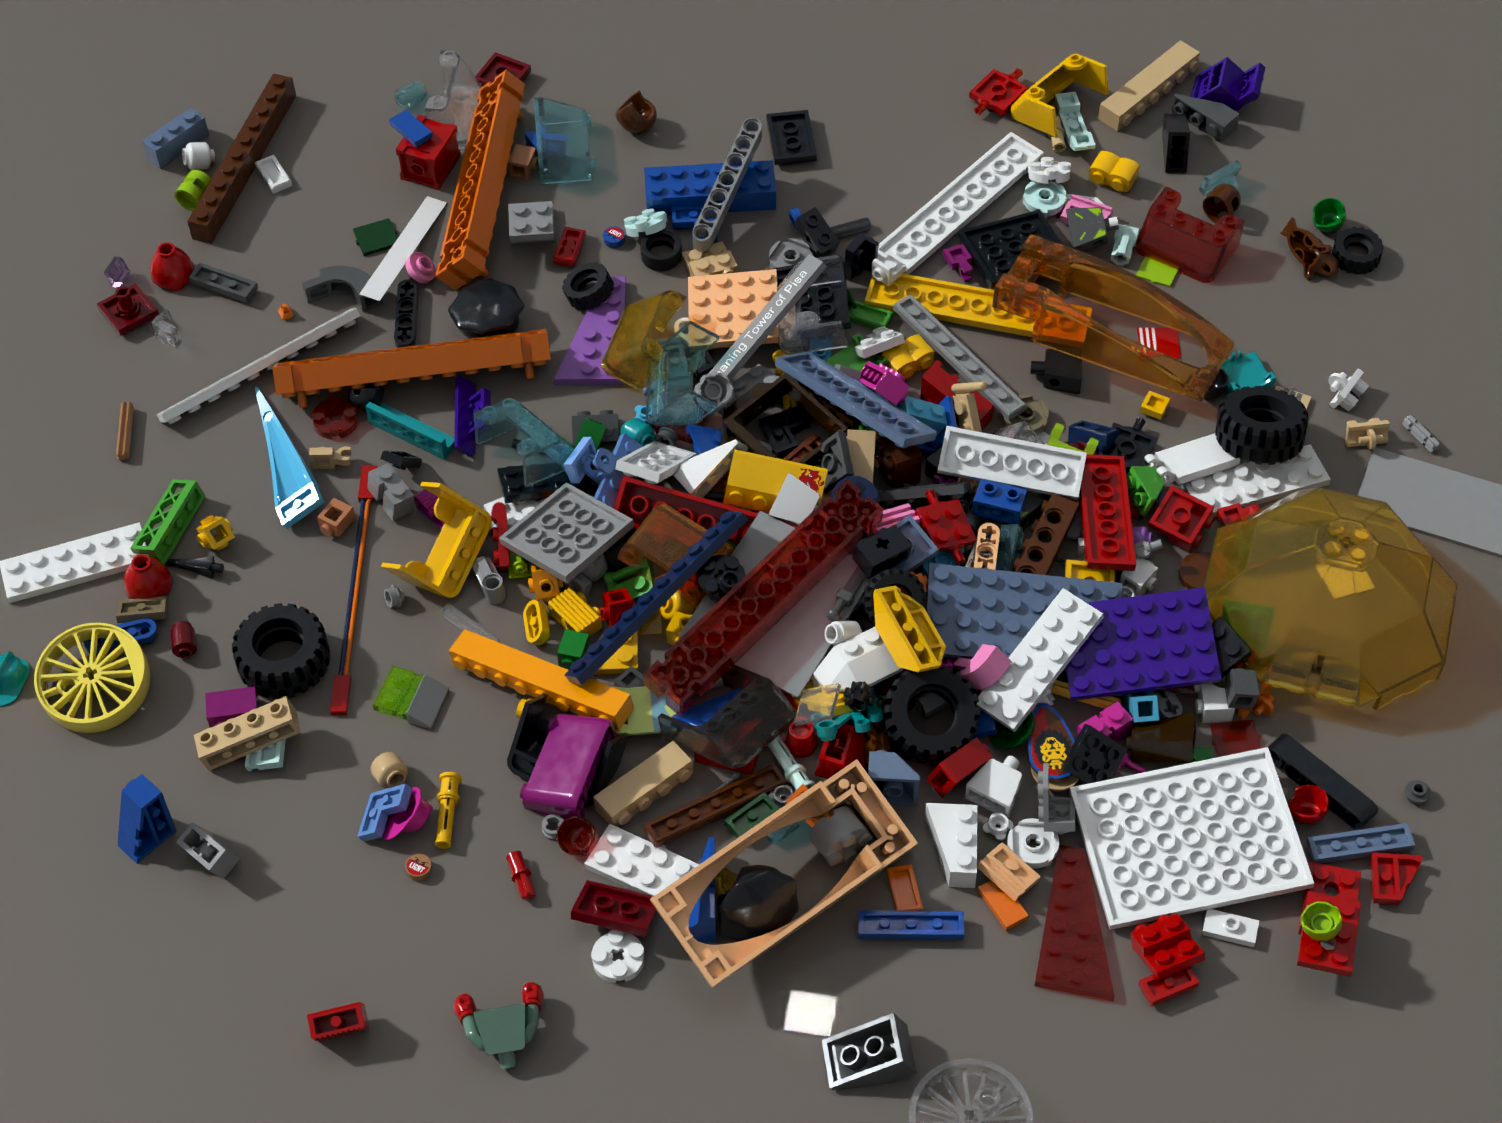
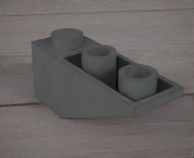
(1207, 115)

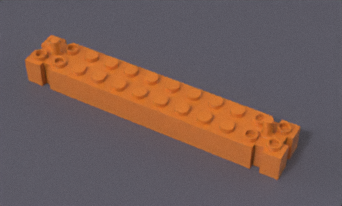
(481, 181)
(403, 363)

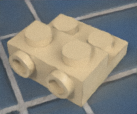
(710, 262)

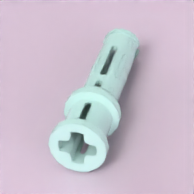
(794, 772)

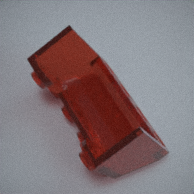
(1186, 241)

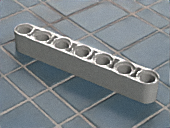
(727, 192)

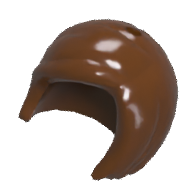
(633, 118)

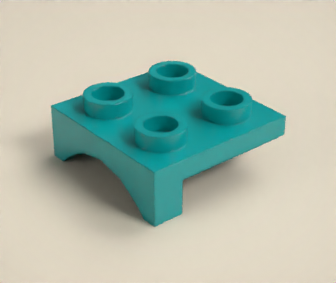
(1247, 371)

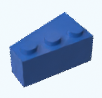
(143, 819)

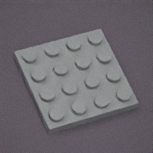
(566, 532)

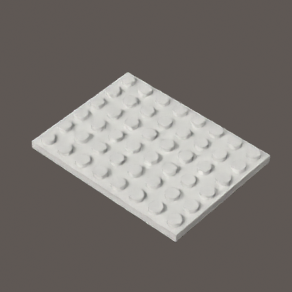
(1190, 838)

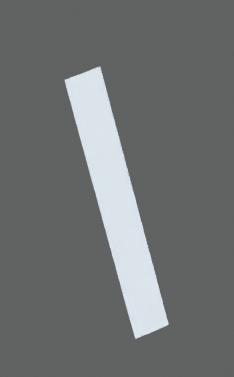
(403, 248)

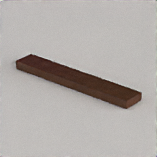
(712, 806)

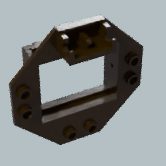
(763, 396)

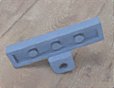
(605, 469)

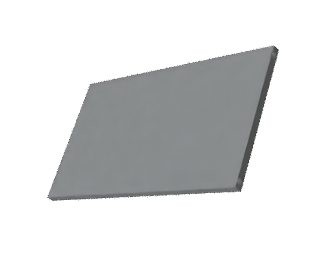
(1437, 500)

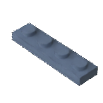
(1360, 843)

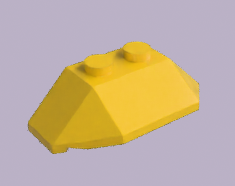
(907, 630)

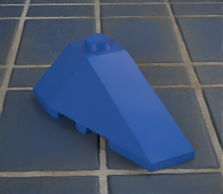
(703, 916)

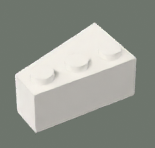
(955, 838)

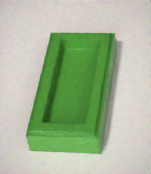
(870, 316)

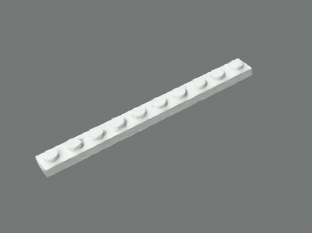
(252, 370)

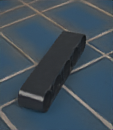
(1308, 769)

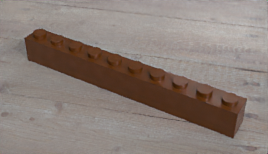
(239, 161)

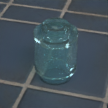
(410, 94)

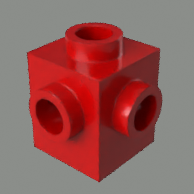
(614, 605)

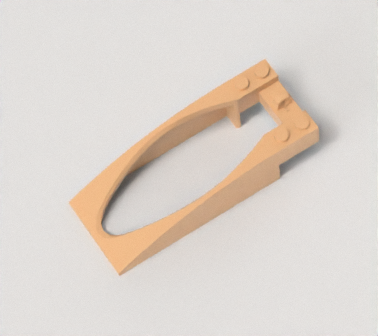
(850, 783)

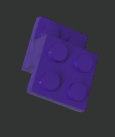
(1229, 84)

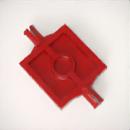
(997, 91)
(946, 525)

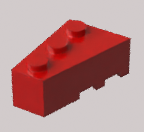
(937, 385)

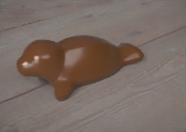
(1310, 251)

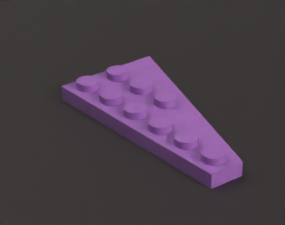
(591, 341)

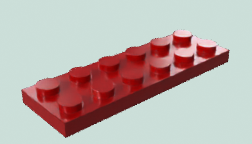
(1106, 514)

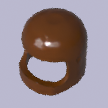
(1221, 198)

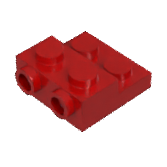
(1182, 518)
(1166, 946)

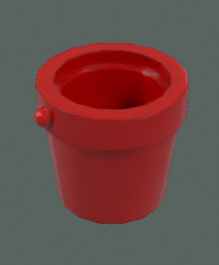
(801, 740)

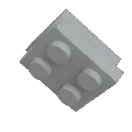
(531, 222)

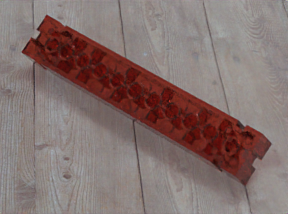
(763, 597)

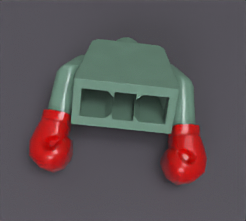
(501, 1028)

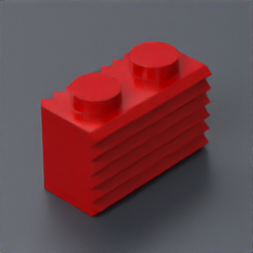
(338, 1022)

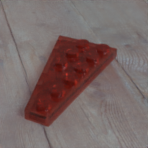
(1072, 941)

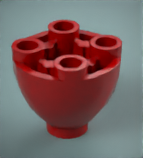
(170, 267)
(147, 578)

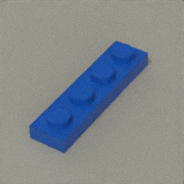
(910, 924)

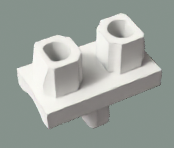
(1344, 386)

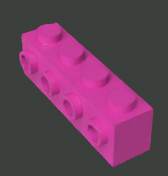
(884, 382)

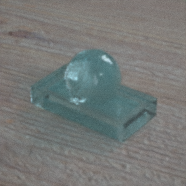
(1222, 176)

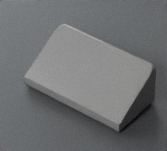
(427, 702)

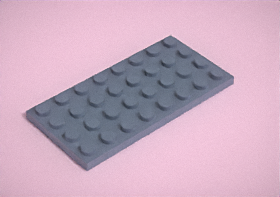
(997, 605)

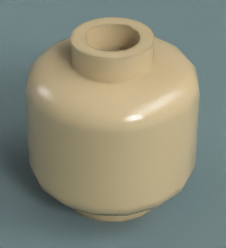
(389, 770)

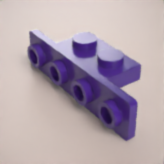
(467, 403)

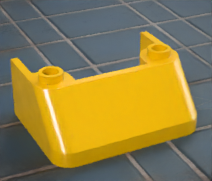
(1032, 105)
(455, 547)

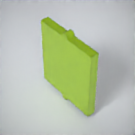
(1156, 272)

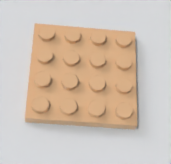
(730, 303)

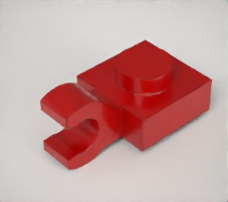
(1234, 512)

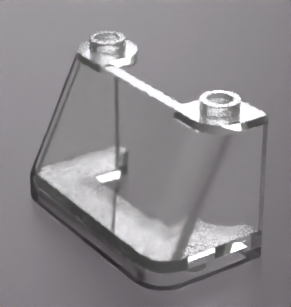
(460, 99)

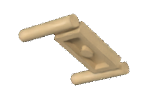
(966, 406)

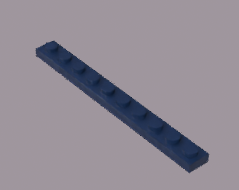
(651, 601)

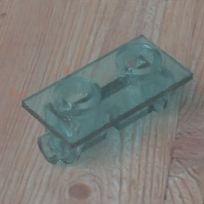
(1009, 540)

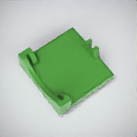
(848, 357)

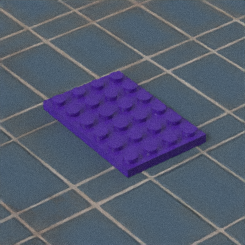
(1146, 646)

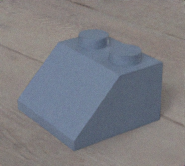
(894, 778)

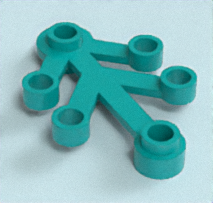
(828, 728)

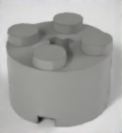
(840, 836)

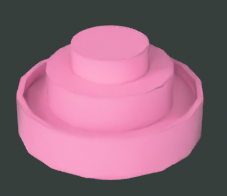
(420, 268)

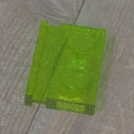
(397, 692)

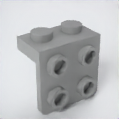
(1055, 812)

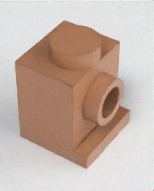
(336, 518)

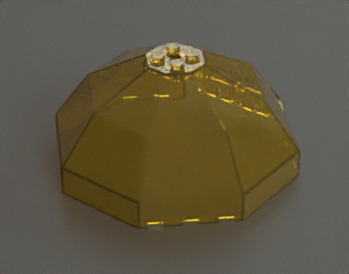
(1297, 593)

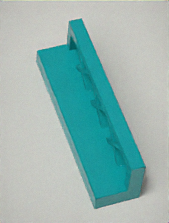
(410, 430)

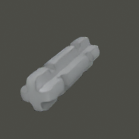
(1421, 433)

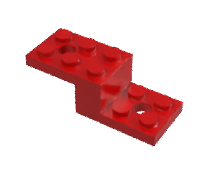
(1347, 884)

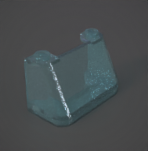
(562, 142)

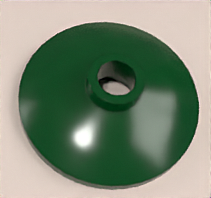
(1008, 739)

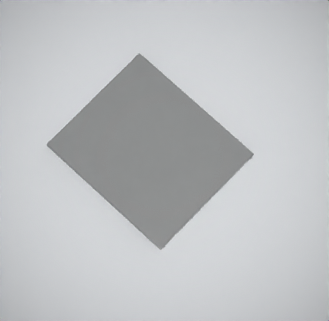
(797, 642)

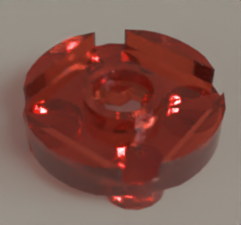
(333, 407)

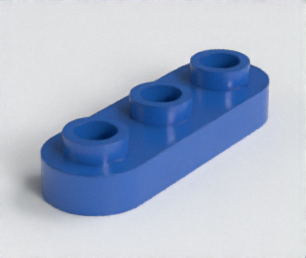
(135, 628)

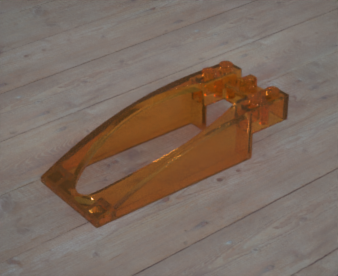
(1078, 335)

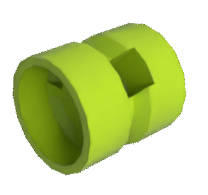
(192, 189)

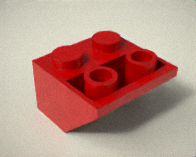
(841, 752)

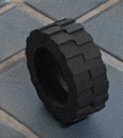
(1360, 237)
(581, 276)

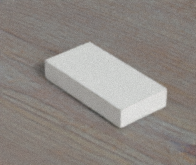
(273, 174)

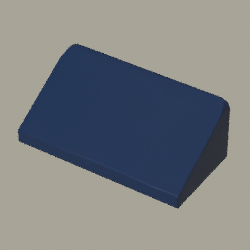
(1084, 430)

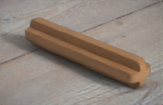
(124, 431)

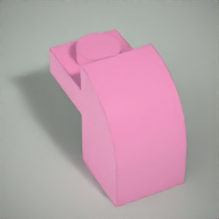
(984, 667)

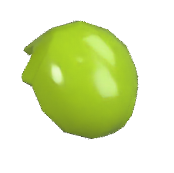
(1321, 921)

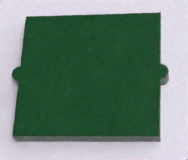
(375, 236)

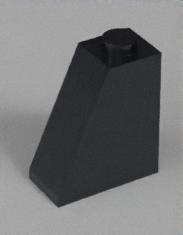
(1175, 142)

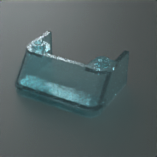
(671, 382)

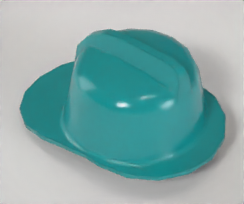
(12, 677)

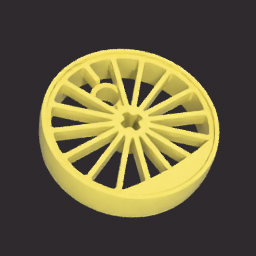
(100, 668)

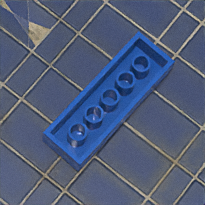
(693, 183)

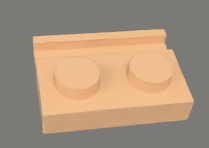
(1008, 871)

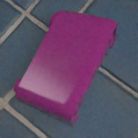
(567, 765)

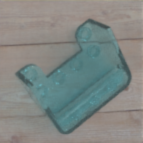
(542, 451)

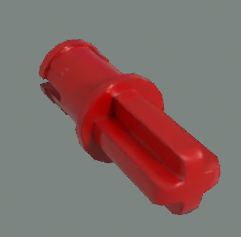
(521, 875)

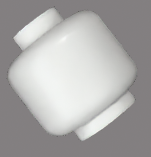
(198, 156)

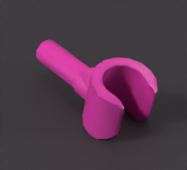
(1126, 761)

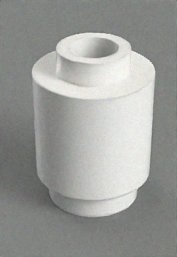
(841, 631)

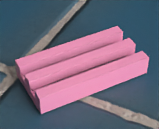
(895, 514)

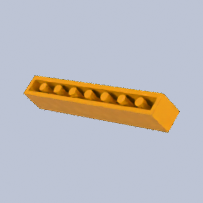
(536, 676)

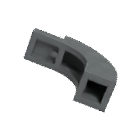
(340, 280)

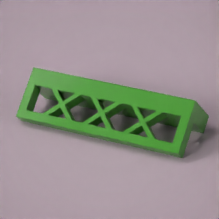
(174, 520)

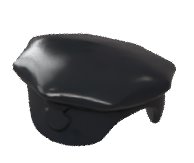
(486, 309)
(757, 903)

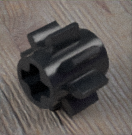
(859, 696)

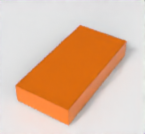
(904, 888)
(1007, 911)

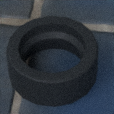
(664, 262)

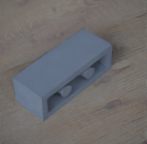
(170, 139)

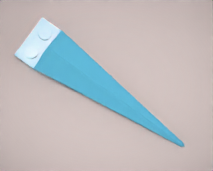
(293, 483)

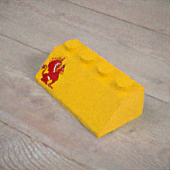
(758, 478)

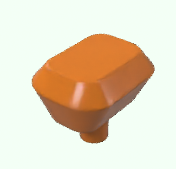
(285, 312)

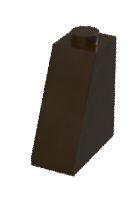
(1164, 740)

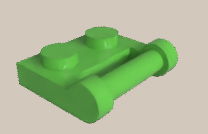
(635, 586)

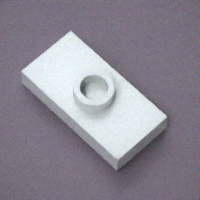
(1230, 927)

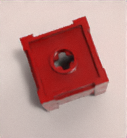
(432, 160)

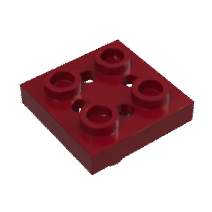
(124, 305)

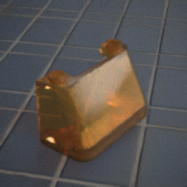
(664, 540)

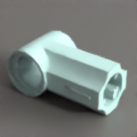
(1124, 241)

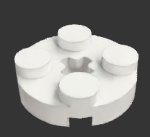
(1048, 169)
(1035, 857)
(617, 970)

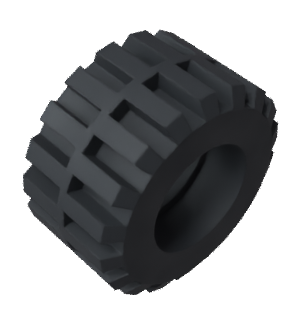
(893, 577)

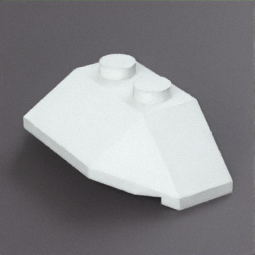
(857, 660)

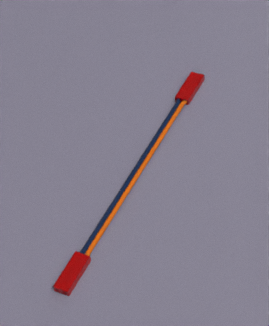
(342, 682)

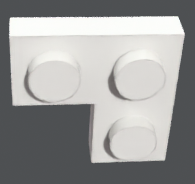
(878, 341)

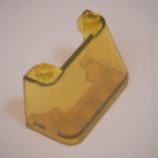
(631, 351)

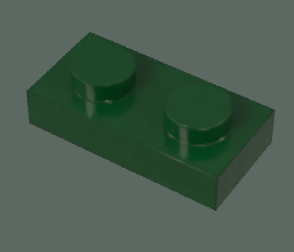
(751, 815)

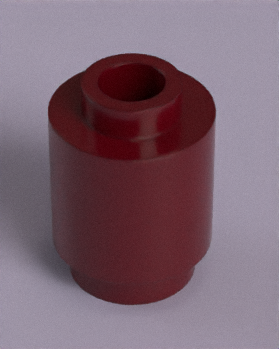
(183, 639)

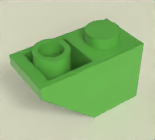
(1143, 487)

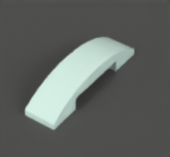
(1072, 122)

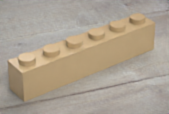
(1149, 86)

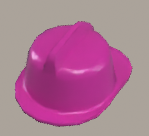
(409, 820)

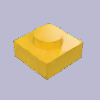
(1155, 405)

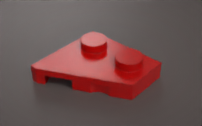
(1392, 876)

